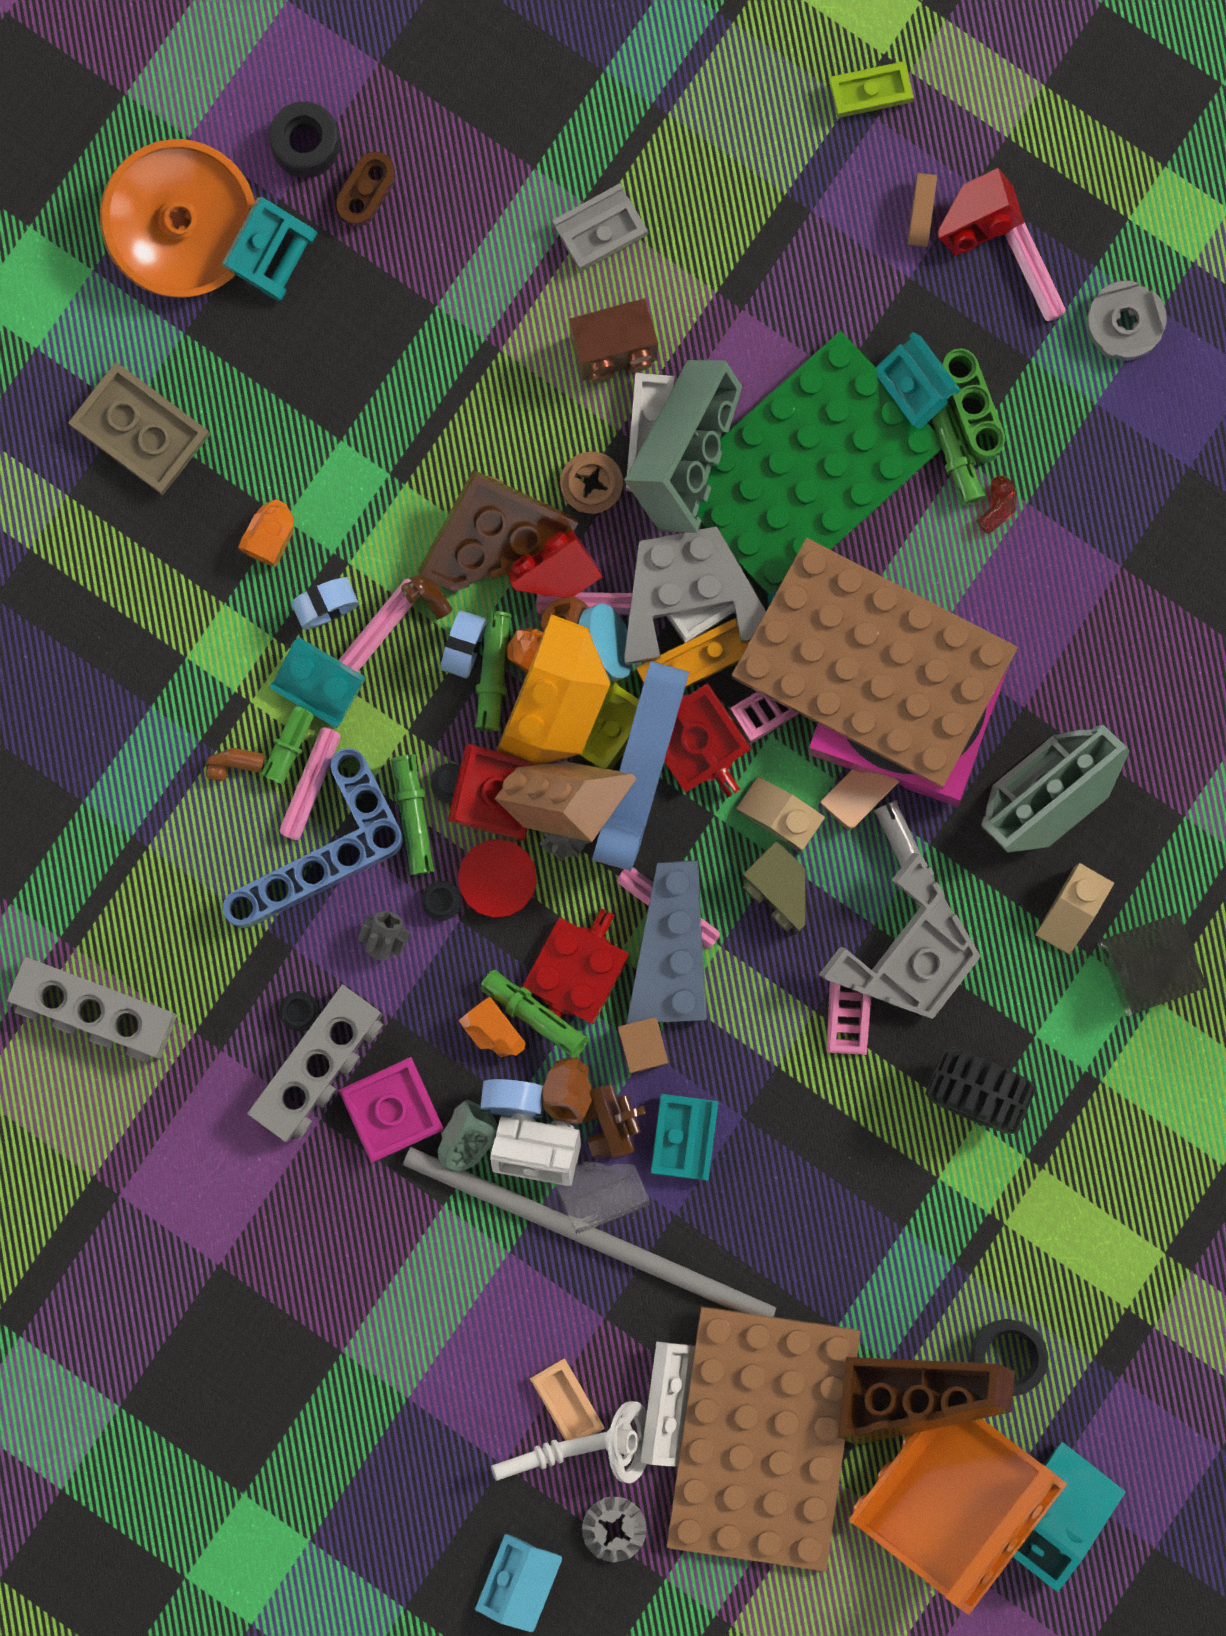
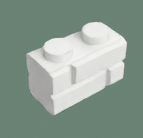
(536, 1149)

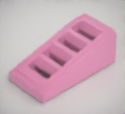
(745, 724)
(863, 1012)

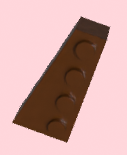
(918, 1395)

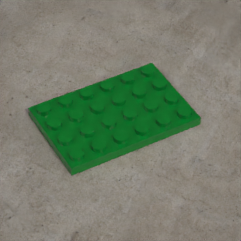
(811, 462)

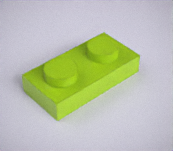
(871, 89)

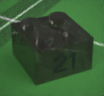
(1152, 964)

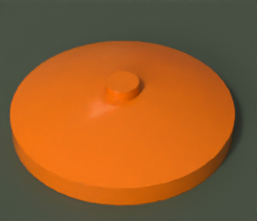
(174, 217)

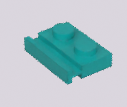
(916, 380)
(317, 682)
(684, 1137)

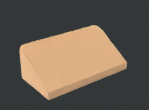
(856, 796)

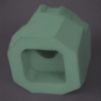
(466, 1137)

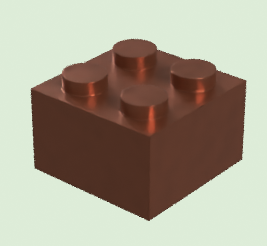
(614, 340)

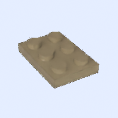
(139, 428)

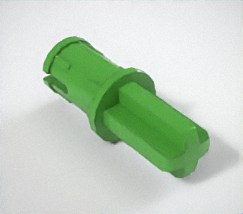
(287, 745)

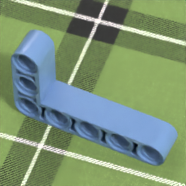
(643, 758)
(327, 855)

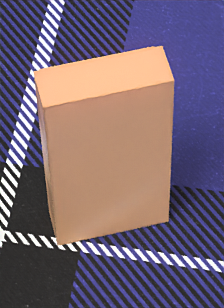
(567, 1401)

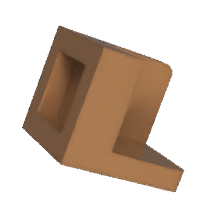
(643, 1045)

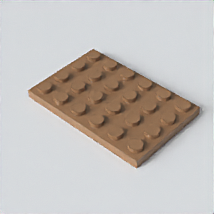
(874, 662)
(762, 1439)

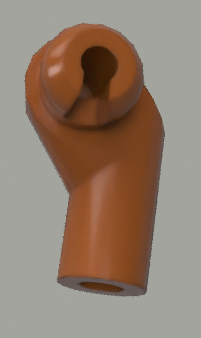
(230, 759)

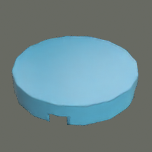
(609, 638)

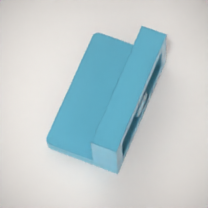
(518, 1584)

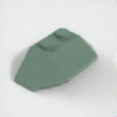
(1054, 788)

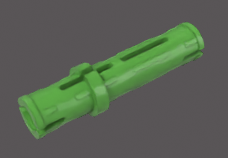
(959, 461)
(491, 687)
(414, 825)
(521, 1004)

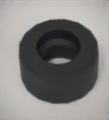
(303, 115)

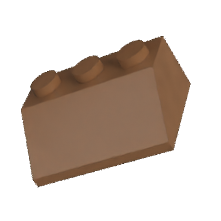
(564, 797)

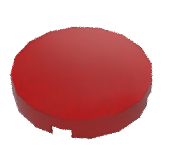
(497, 878)

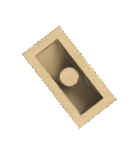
(780, 814)
(1074, 908)

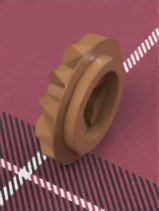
(584, 466)

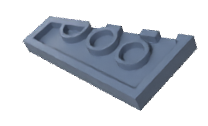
(671, 958)

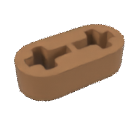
(922, 209)

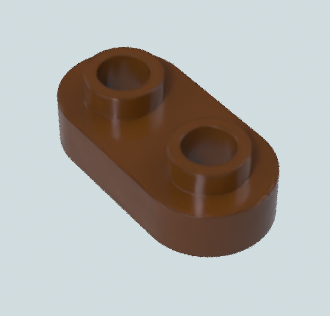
(365, 190)

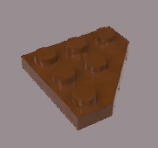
(489, 533)

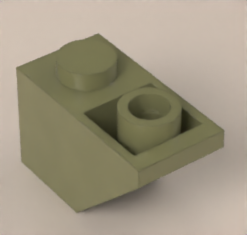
(781, 883)

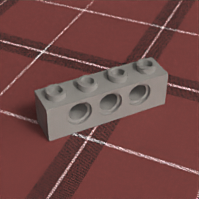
(37, 978)
(270, 1106)

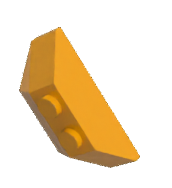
(557, 696)

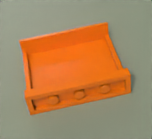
(957, 1506)

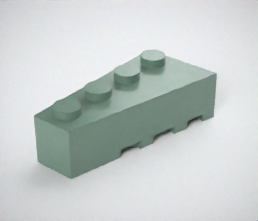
(684, 444)

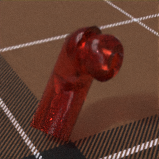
(1002, 504)

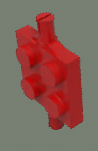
(704, 742)
(577, 969)

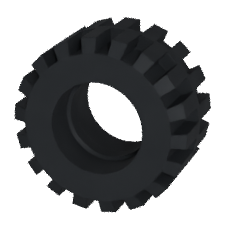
(980, 1091)

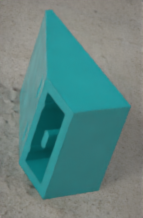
(1072, 1520)

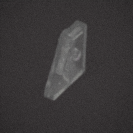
(602, 1194)

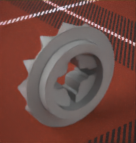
(609, 1510)

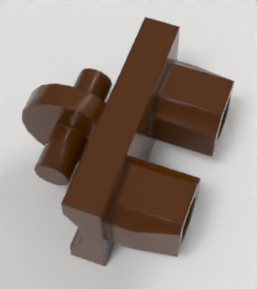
(617, 1122)

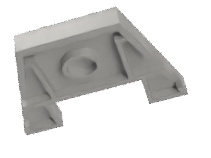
(684, 576)
(924, 959)

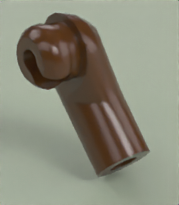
(430, 592)

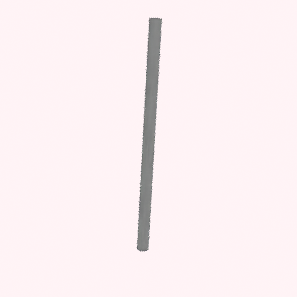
(592, 1238)

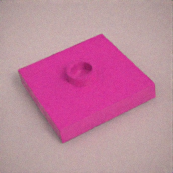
(391, 1110)

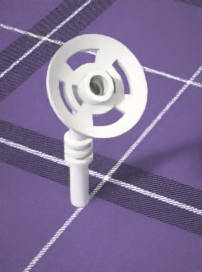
(615, 1441)

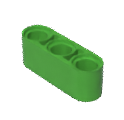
(973, 425)

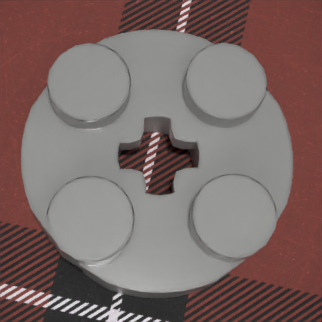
(1137, 301)

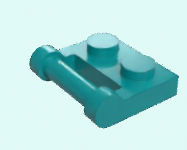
(259, 241)

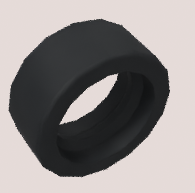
(1033, 1338)

